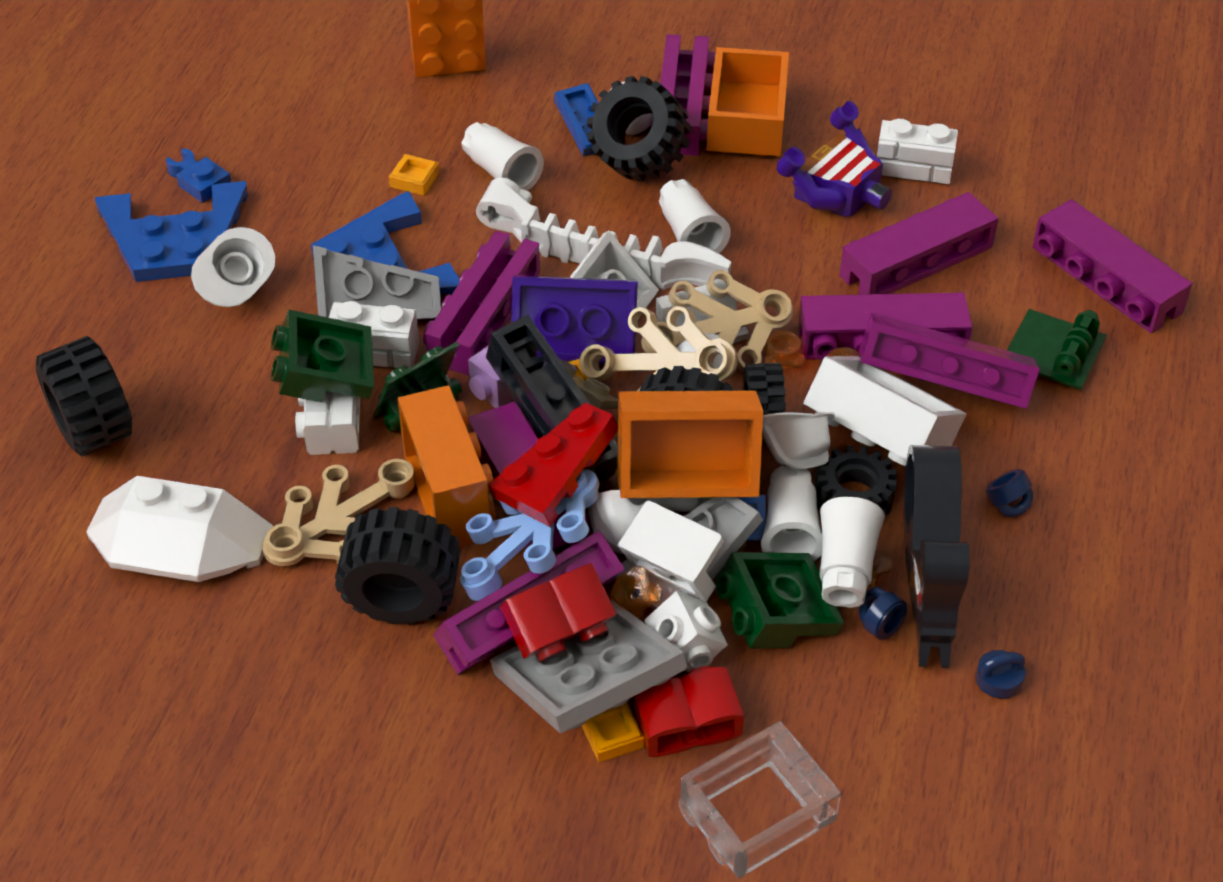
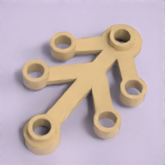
(727, 321)
(667, 353)
(290, 543)

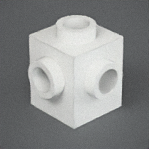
(690, 627)

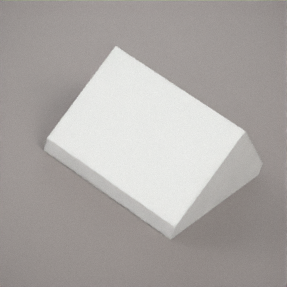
(612, 261)

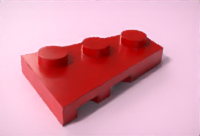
(551, 466)

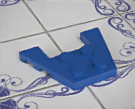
(370, 239)
(169, 244)

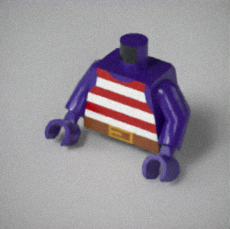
(841, 172)

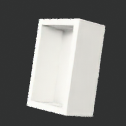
(881, 407)

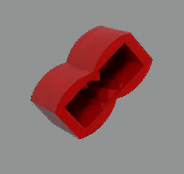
(557, 612)
(689, 712)

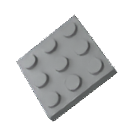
(591, 673)

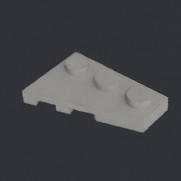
(371, 283)
(724, 515)

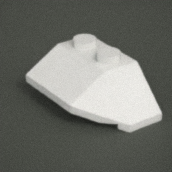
(177, 530)

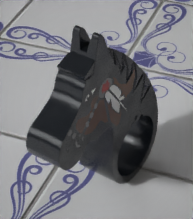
(933, 548)

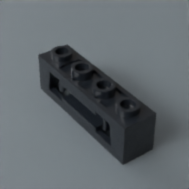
(541, 391)

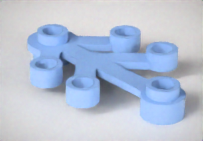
(481, 575)

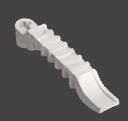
(508, 209)

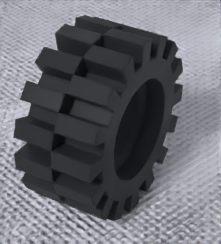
(768, 382)
(857, 468)

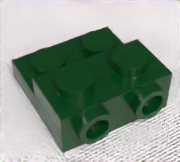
(321, 357)
(776, 598)

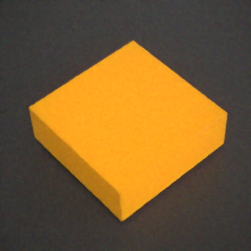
(414, 174)
(613, 733)

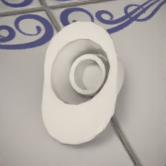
(233, 267)
(798, 438)

